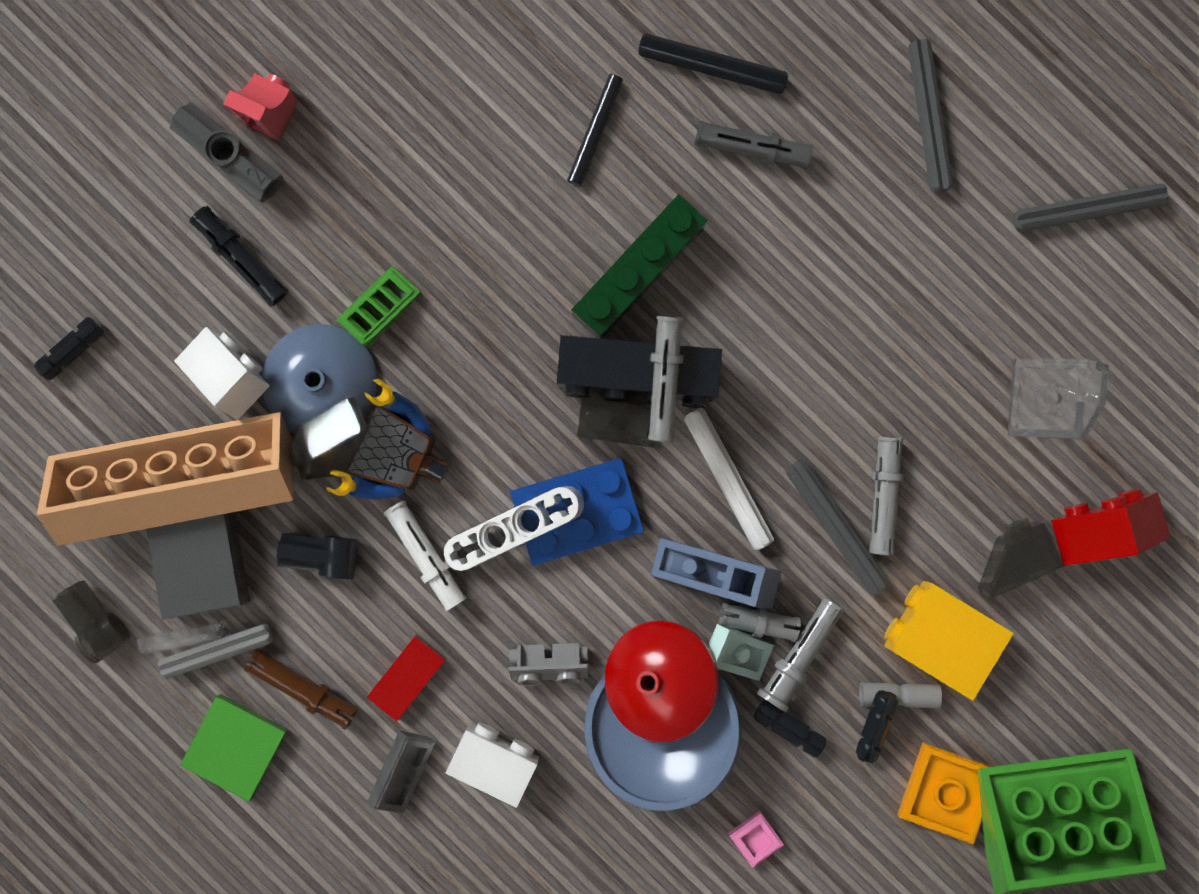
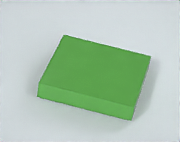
(234, 747)

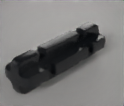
(68, 348)
(876, 726)
(790, 729)

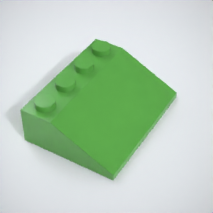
(1067, 822)

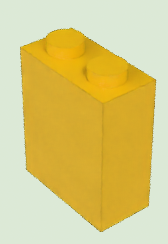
(947, 639)

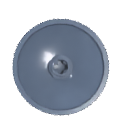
(663, 773)

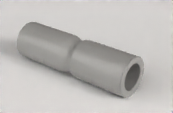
(907, 694)

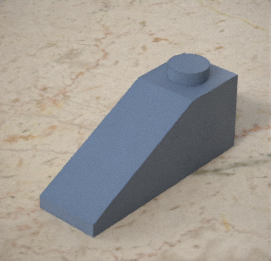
(716, 573)

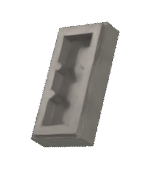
(401, 772)

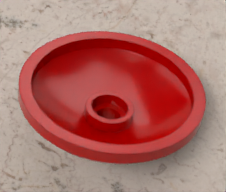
(683, 678)

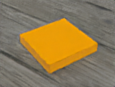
(944, 793)

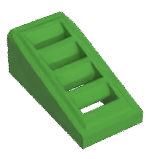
(359, 307)

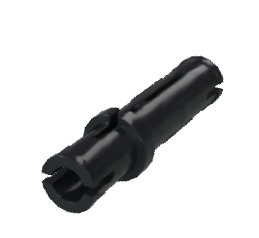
(227, 243)

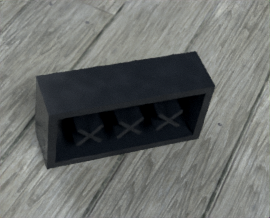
(625, 369)

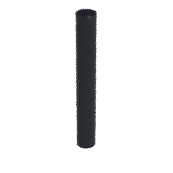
(594, 130)

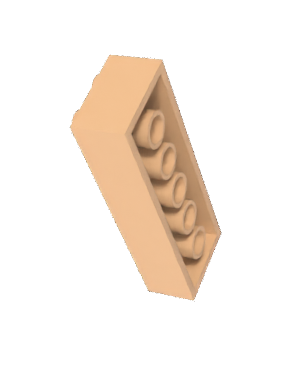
(167, 479)

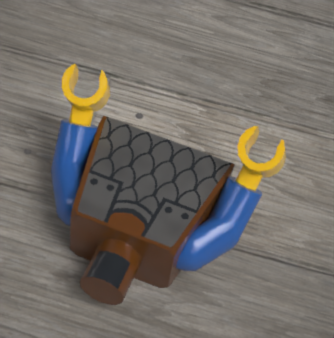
(392, 452)

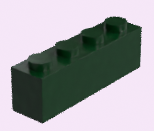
(639, 267)

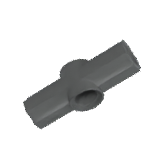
(211, 138)

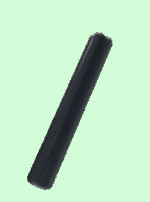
(713, 63)

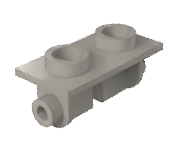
(534, 667)

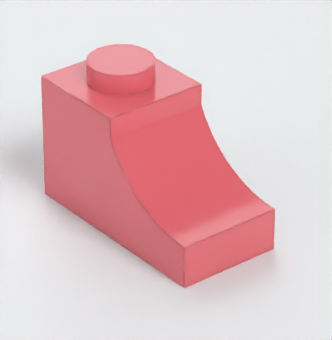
(263, 105)

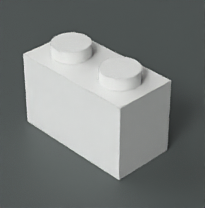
(222, 373)
(493, 763)

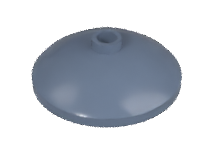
(323, 349)

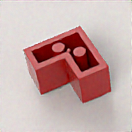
(1116, 530)

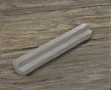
(215, 651)

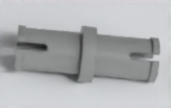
(759, 622)

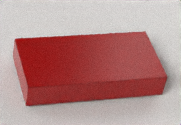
(406, 677)

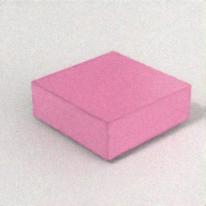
(756, 839)

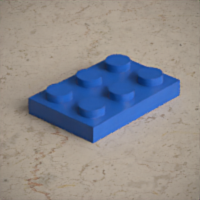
(606, 515)

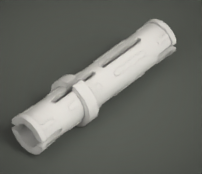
(424, 555)

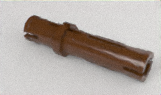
(301, 689)

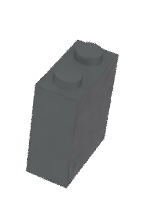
(198, 566)

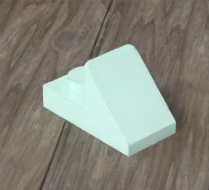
(739, 652)

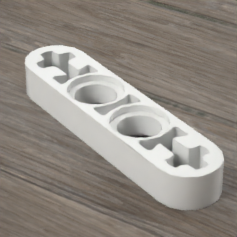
(512, 526)

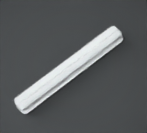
(728, 479)

